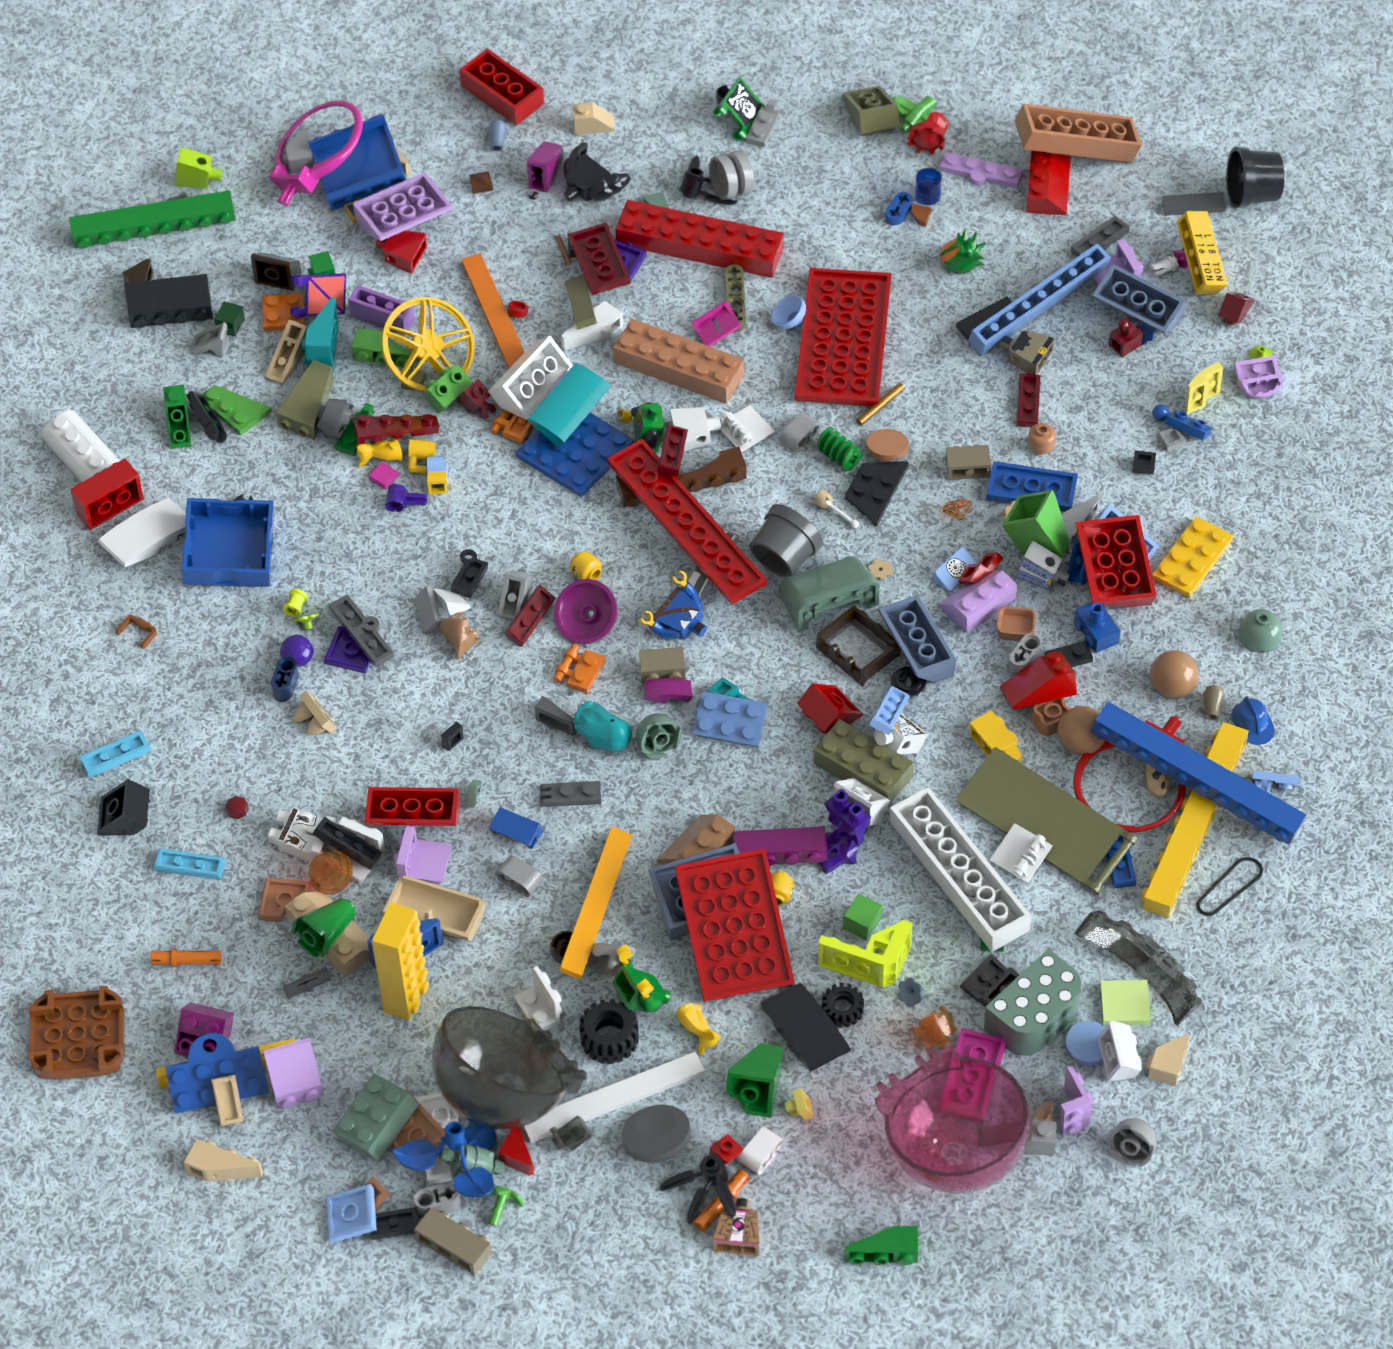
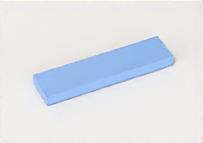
(889, 710)

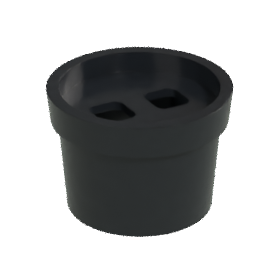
(1254, 176)

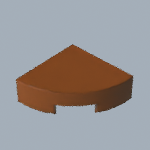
(921, 214)

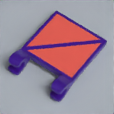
(318, 292)

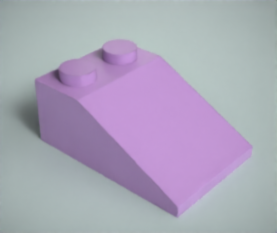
(293, 1073)

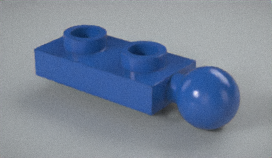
(1182, 422)

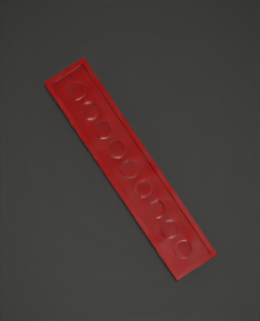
(687, 522)

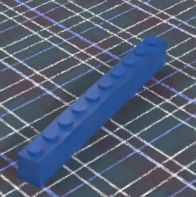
(1198, 773)

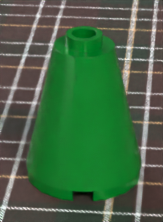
(323, 926)

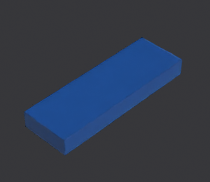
(1124, 873)

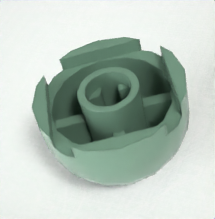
(1260, 631)
(658, 731)

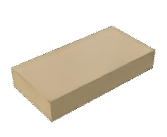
(227, 1100)

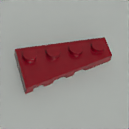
(396, 426)

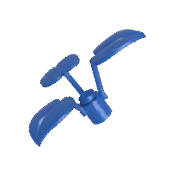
(421, 1155)

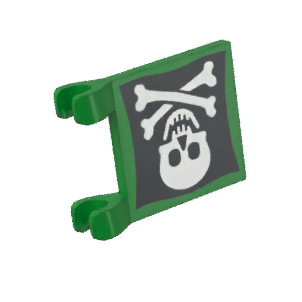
(741, 105)

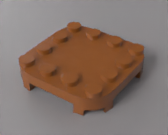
(77, 1034)

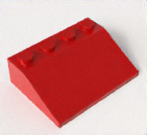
(1116, 561)

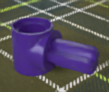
(399, 498)

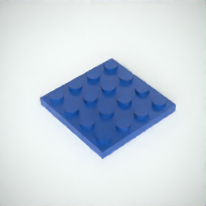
(580, 458)

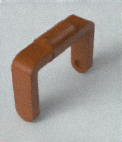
(140, 623)

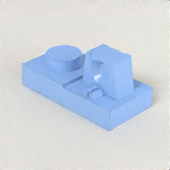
(1265, 779)

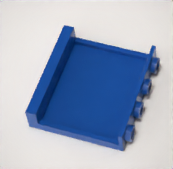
(368, 168)

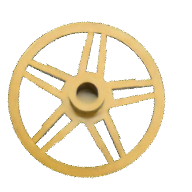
(425, 344)

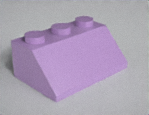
(979, 599)

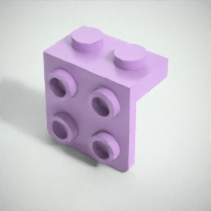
(1124, 259)
(421, 858)
(1076, 1112)

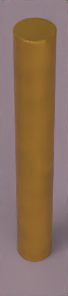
(882, 402)

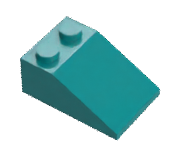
(322, 336)

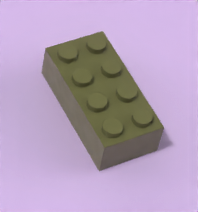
(855, 755)

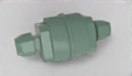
(474, 1157)

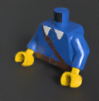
(678, 614)

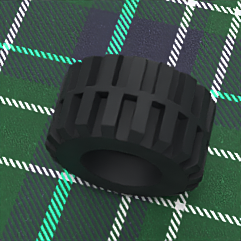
(610, 1047)

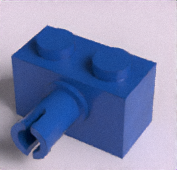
(1097, 626)

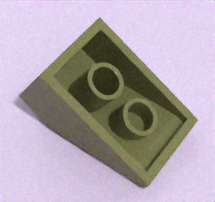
(872, 110)

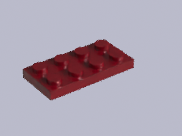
(599, 258)

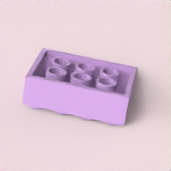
(400, 207)

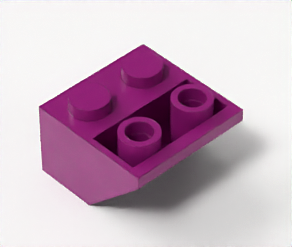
(198, 1020)

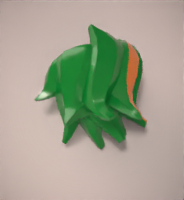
(962, 253)

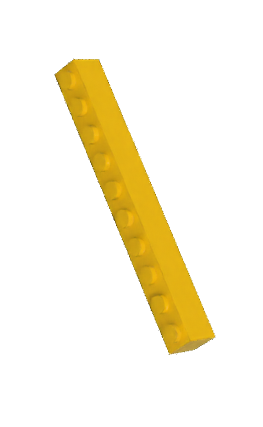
(1190, 828)

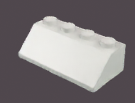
(530, 378)

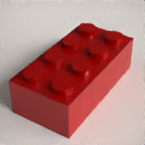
(501, 86)

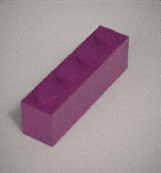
(786, 844)

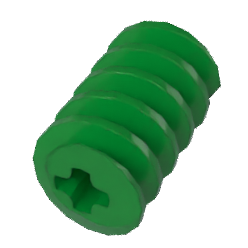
(839, 449)

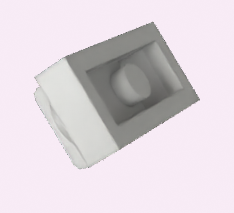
(212, 338)

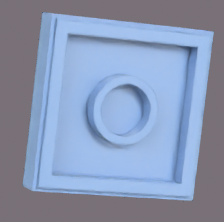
(351, 1213)

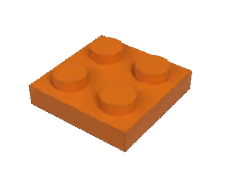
(277, 310)

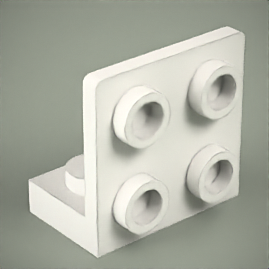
(540, 1001)

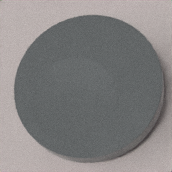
(656, 1133)

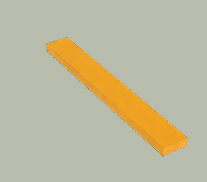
(595, 903)

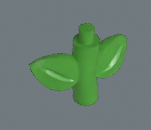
(913, 113)

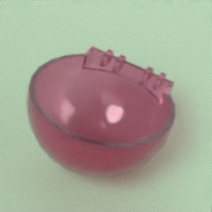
(955, 1121)

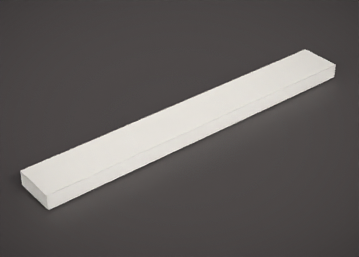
(618, 1095)

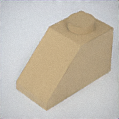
(592, 119)
(1168, 1060)

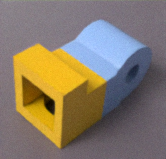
(436, 474)

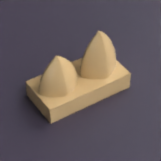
(309, 708)

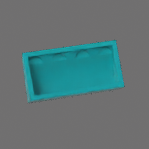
(568, 403)

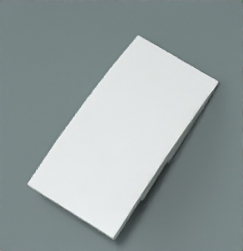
(145, 532)

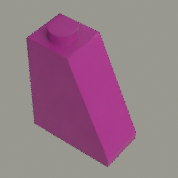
(544, 165)

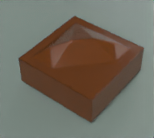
(481, 182)

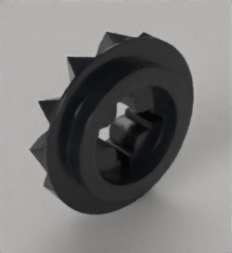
(899, 679)

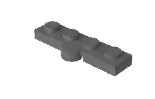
(362, 630)

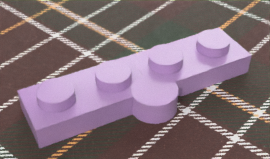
(980, 170)

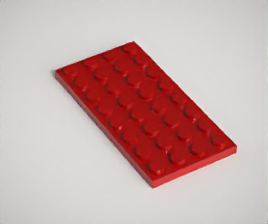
(843, 337)

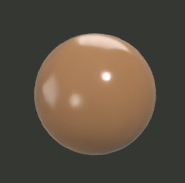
(1174, 674)
(1075, 730)

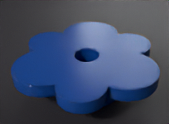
(1149, 333)

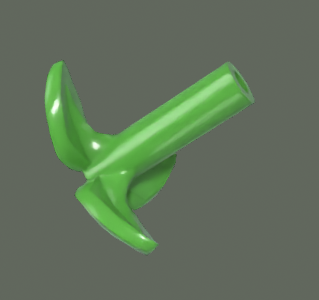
(502, 1195)

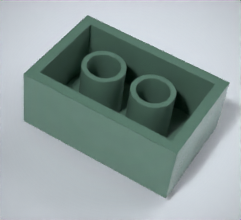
(375, 1117)

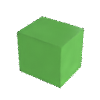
(862, 916)

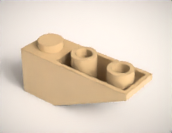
(216, 1164)

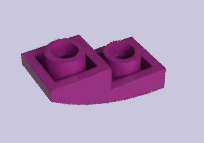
(663, 688)

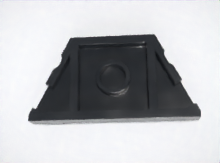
(875, 487)

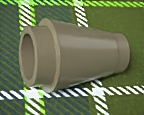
(1213, 701)

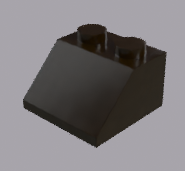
(274, 270)

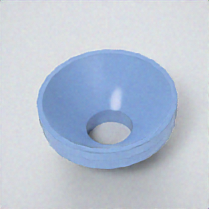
(786, 310)

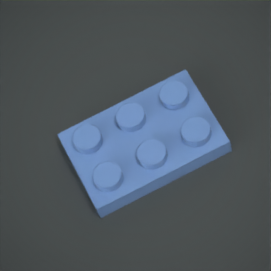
(730, 719)

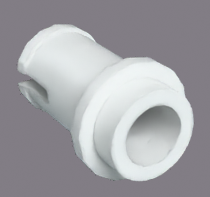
(1164, 266)

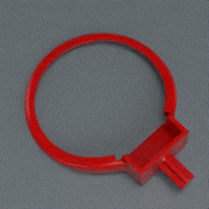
(1170, 729)

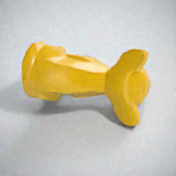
(383, 450)
(693, 1020)

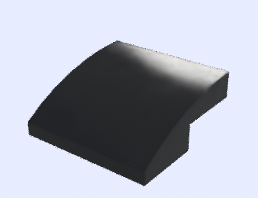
(988, 980)

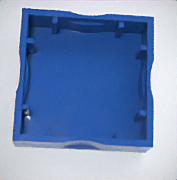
(228, 542)

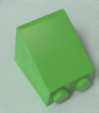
(1039, 520)

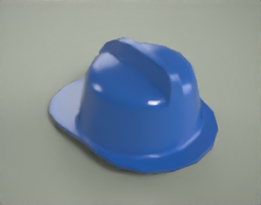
(1253, 717)

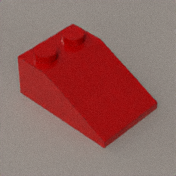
(1041, 681)

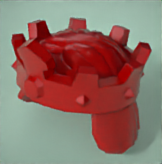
(929, 134)

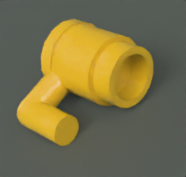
(420, 451)

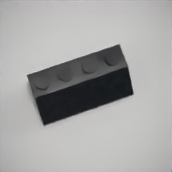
(168, 300)

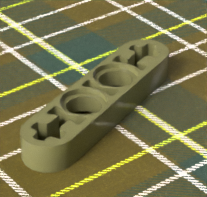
(738, 298)

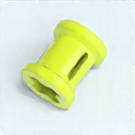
(295, 602)

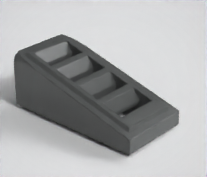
(553, 716)

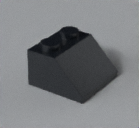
(124, 809)

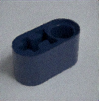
(285, 691)

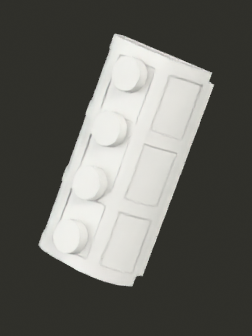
(77, 445)

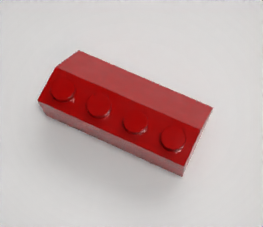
(1048, 183)
(412, 806)

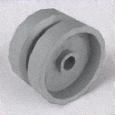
(731, 175)

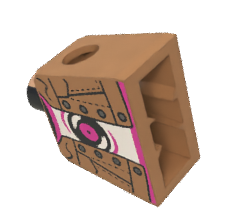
(738, 1233)

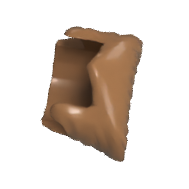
(458, 633)

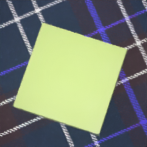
(1125, 1002)

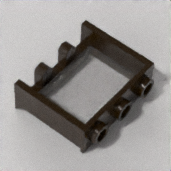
(857, 644)

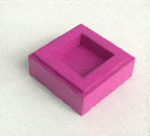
(383, 475)

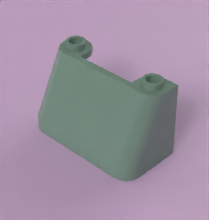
(828, 588)

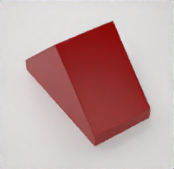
(515, 1153)

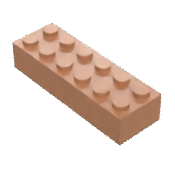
(1077, 133)
(678, 360)

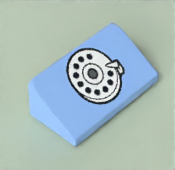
(951, 571)

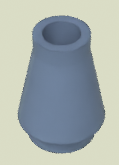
(497, 133)

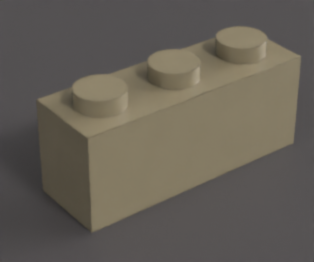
(453, 1241)

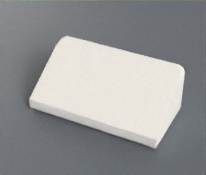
(450, 601)

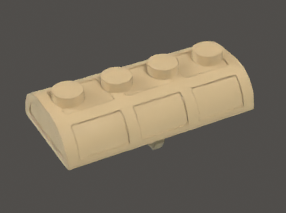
(457, 911)

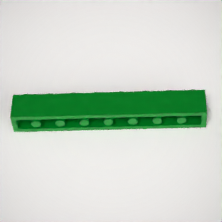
(152, 219)

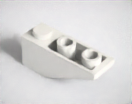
(608, 322)

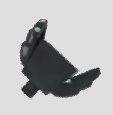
(589, 178)

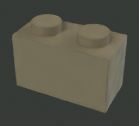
(968, 462)
(662, 663)

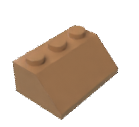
(703, 835)

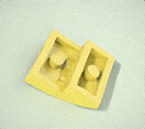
(1203, 386)

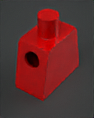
(404, 249)

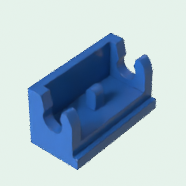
(516, 827)

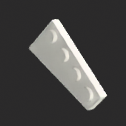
(443, 1114)

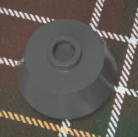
(334, 417)

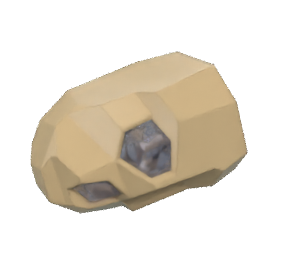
(1157, 783)

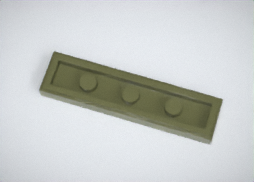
(580, 302)

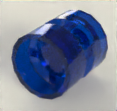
(928, 186)

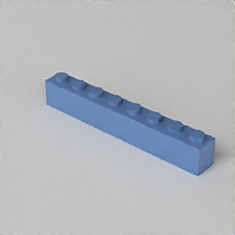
(1039, 299)

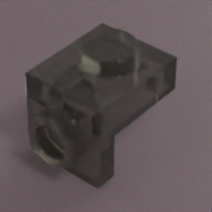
(571, 1134)

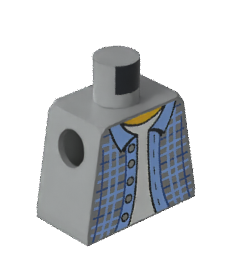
(1041, 567)

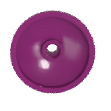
(573, 608)

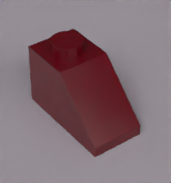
(1235, 307)

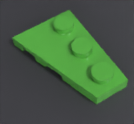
(236, 409)

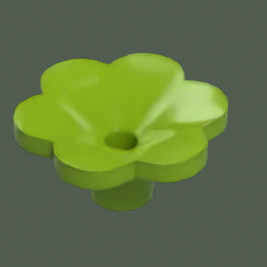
(1259, 352)
(306, 620)

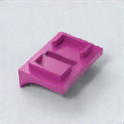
(726, 319)

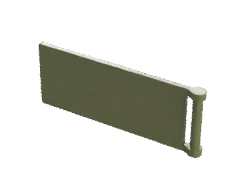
(1012, 793)

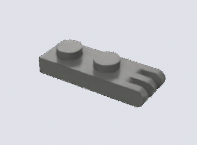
(570, 793)

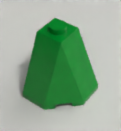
(756, 1079)

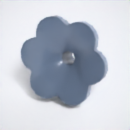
(910, 992)

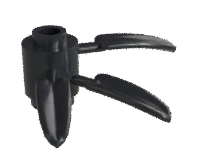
(693, 181)
(716, 1175)

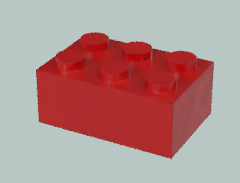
(107, 494)

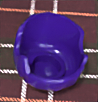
(298, 648)

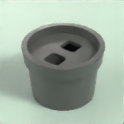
(785, 540)

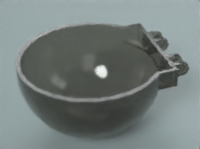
(500, 1068)

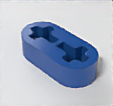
(902, 209)

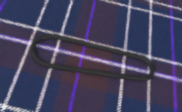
(1235, 895)

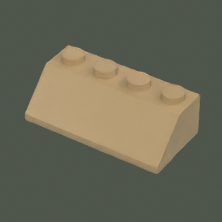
(350, 949)

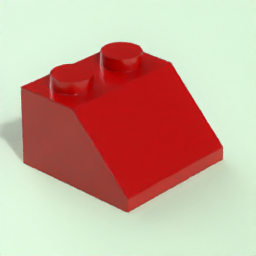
(827, 705)

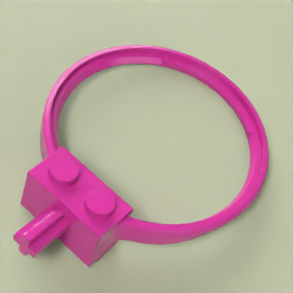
(307, 178)

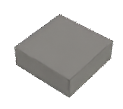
(1171, 439)

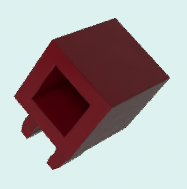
(1125, 338)
(475, 397)

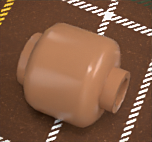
(1041, 438)

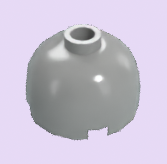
(1130, 1138)

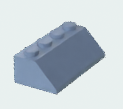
(1140, 299)
(919, 639)

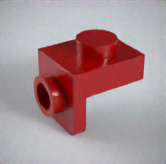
(726, 1149)

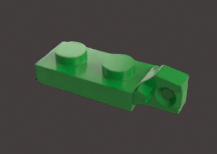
(347, 442)

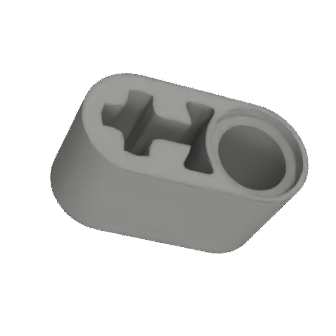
(800, 431)
(1023, 652)
(519, 875)
(439, 1192)

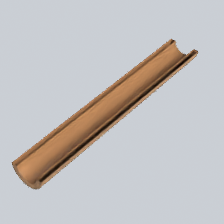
(563, 250)

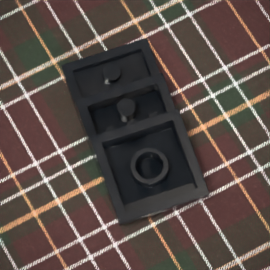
(805, 1027)

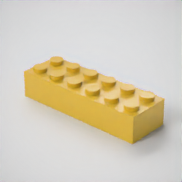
(400, 961)

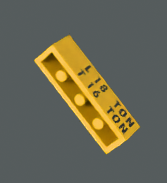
(1201, 252)

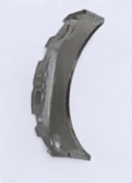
(1146, 958)

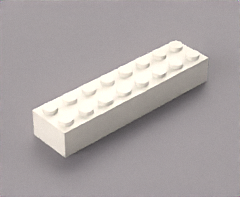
(960, 869)

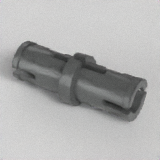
(321, 977)

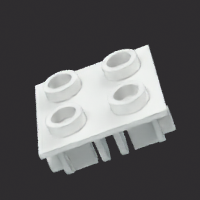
(745, 428)
(1021, 852)

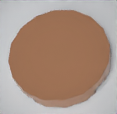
(887, 444)

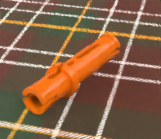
(185, 957)
(715, 1207)

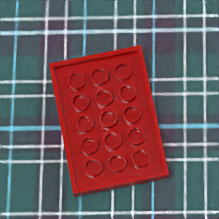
(734, 925)

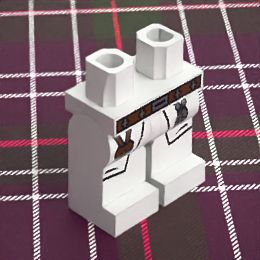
(297, 834)

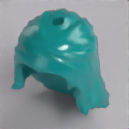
(602, 727)

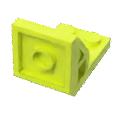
(865, 965)

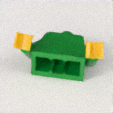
(637, 988)

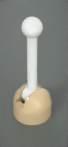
(824, 500)

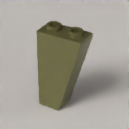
(303, 402)

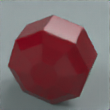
(236, 807)

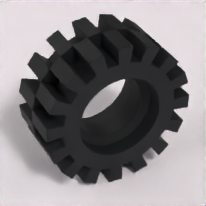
(845, 993)

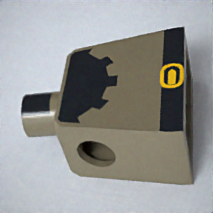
(1028, 351)

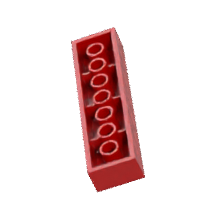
(700, 238)

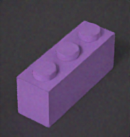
(377, 307)

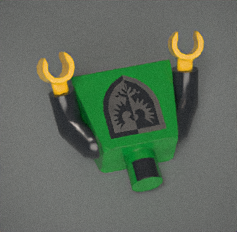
(647, 423)

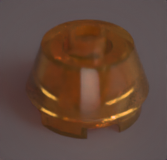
(330, 871)
(935, 1029)

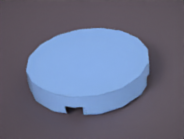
(1083, 1043)

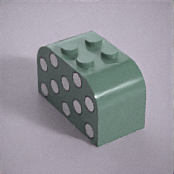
(1035, 1005)

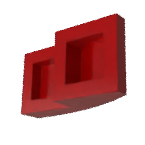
(976, 572)

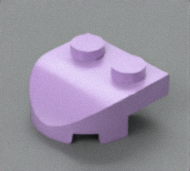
(1258, 376)

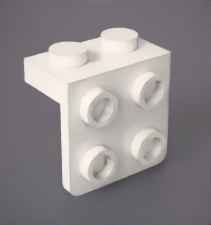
(369, 835)

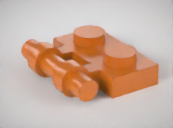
(515, 429)
(585, 672)

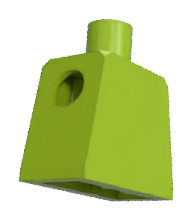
(195, 169)

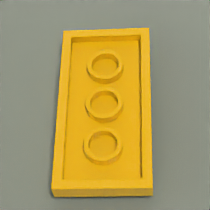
(1192, 556)

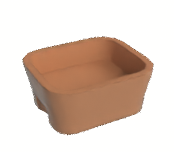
(1015, 622)
(1047, 716)

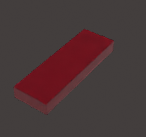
(1028, 400)
(672, 450)
(530, 615)

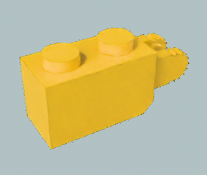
(990, 732)

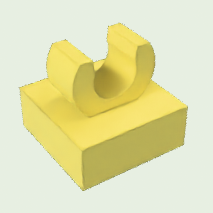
(800, 1105)

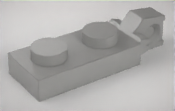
(763, 124)

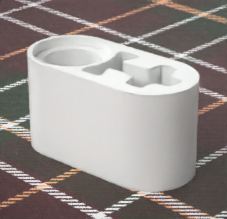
(761, 1150)

